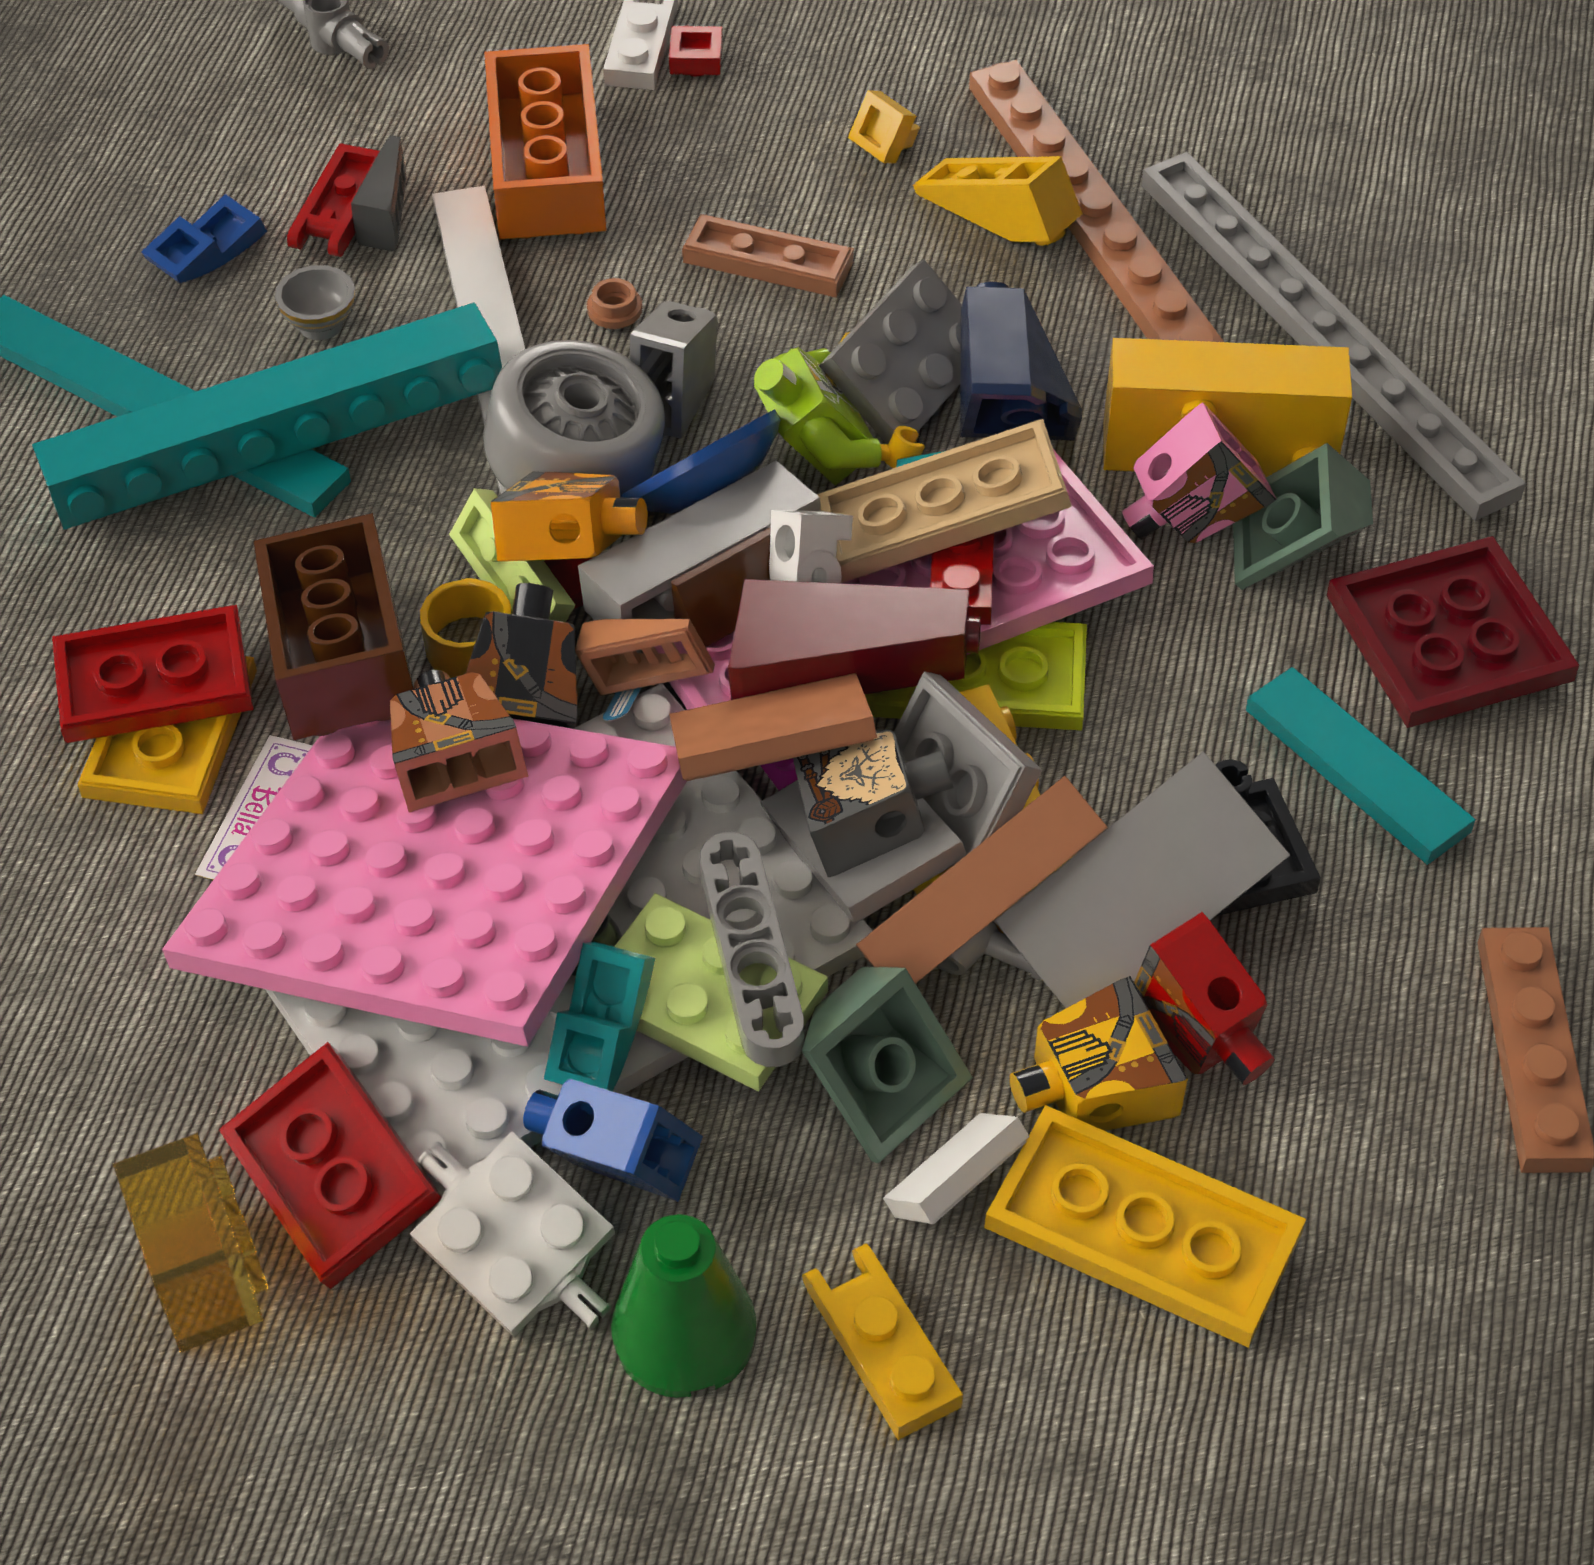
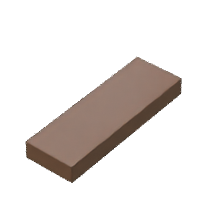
(768, 255)

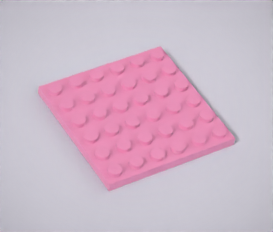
(436, 911)

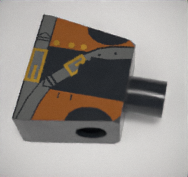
(529, 659)

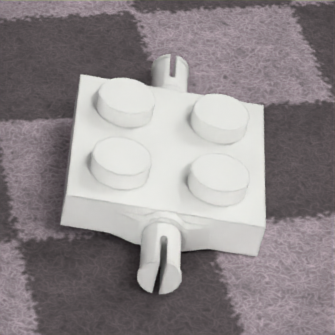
(513, 1234)

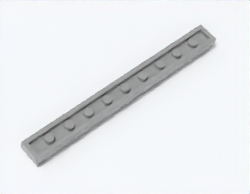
(1315, 317)

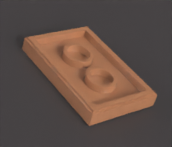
(772, 727)

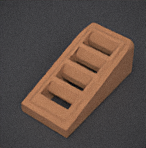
(611, 658)

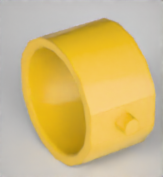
(450, 603)

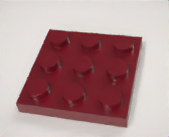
(1451, 631)

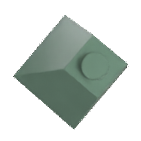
(1316, 507)
(882, 1057)

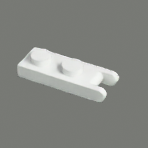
(639, 44)

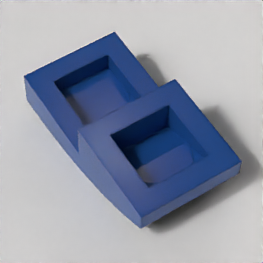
(213, 240)

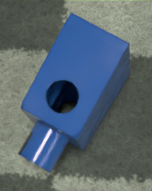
(615, 1136)

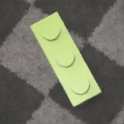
(476, 540)

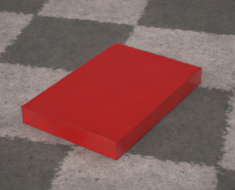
(151, 673)
(330, 1165)

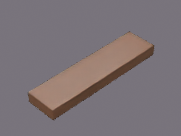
(984, 882)

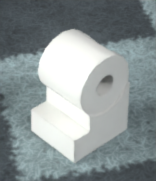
(806, 545)

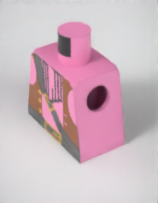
(1197, 480)

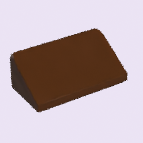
(714, 589)

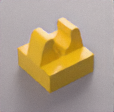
(883, 127)

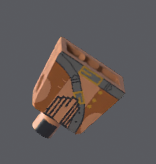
(452, 739)

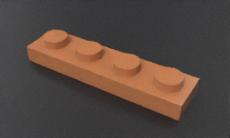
(1536, 1051)

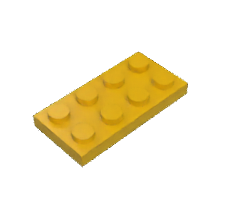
(1146, 1225)

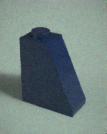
(1010, 368)

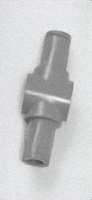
(338, 30)

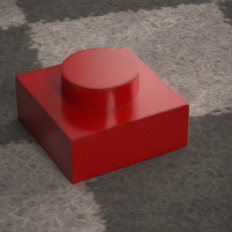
(695, 50)

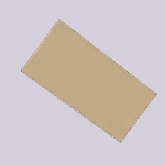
(947, 499)

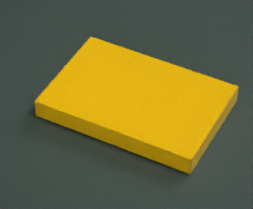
(161, 765)

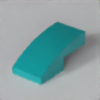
(603, 1016)

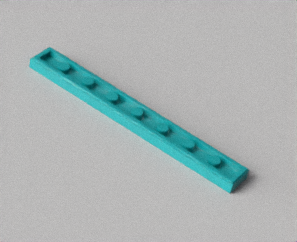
(124, 386)

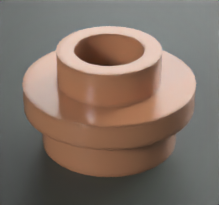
(614, 304)

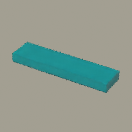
(1360, 765)

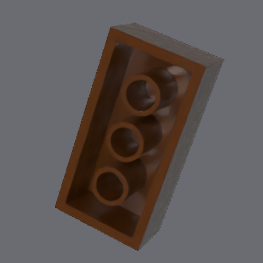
(332, 626)

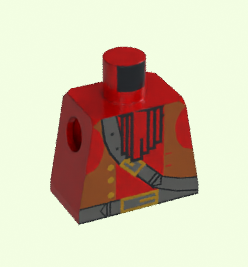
(1204, 1001)

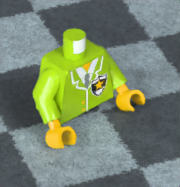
(822, 419)

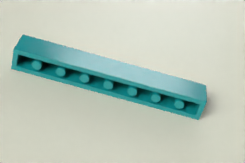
(268, 415)

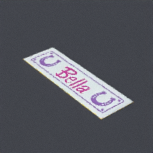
(268, 775)

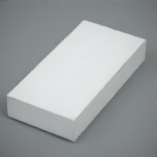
(956, 1168)

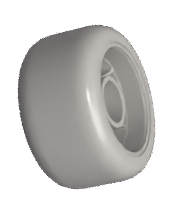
(573, 412)

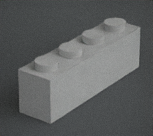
(638, 573)

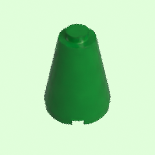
(682, 1312)

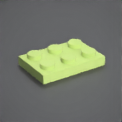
(689, 994)

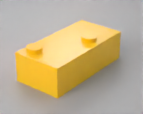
(1267, 395)

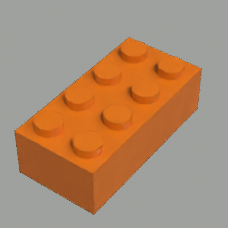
(544, 142)

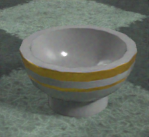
(316, 300)

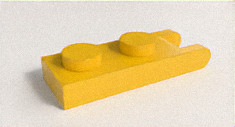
(886, 1346)

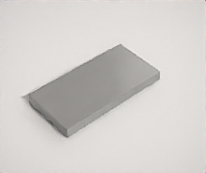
(1156, 867)

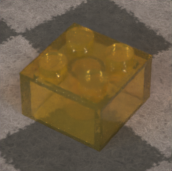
(193, 1240)

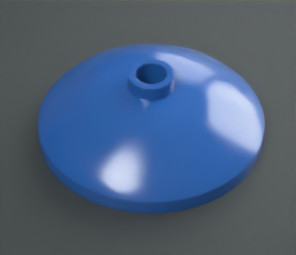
(709, 468)

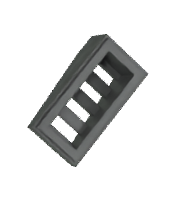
(380, 199)

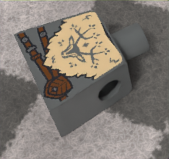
(866, 798)

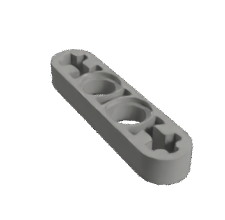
(751, 946)

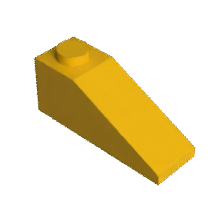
(1006, 195)

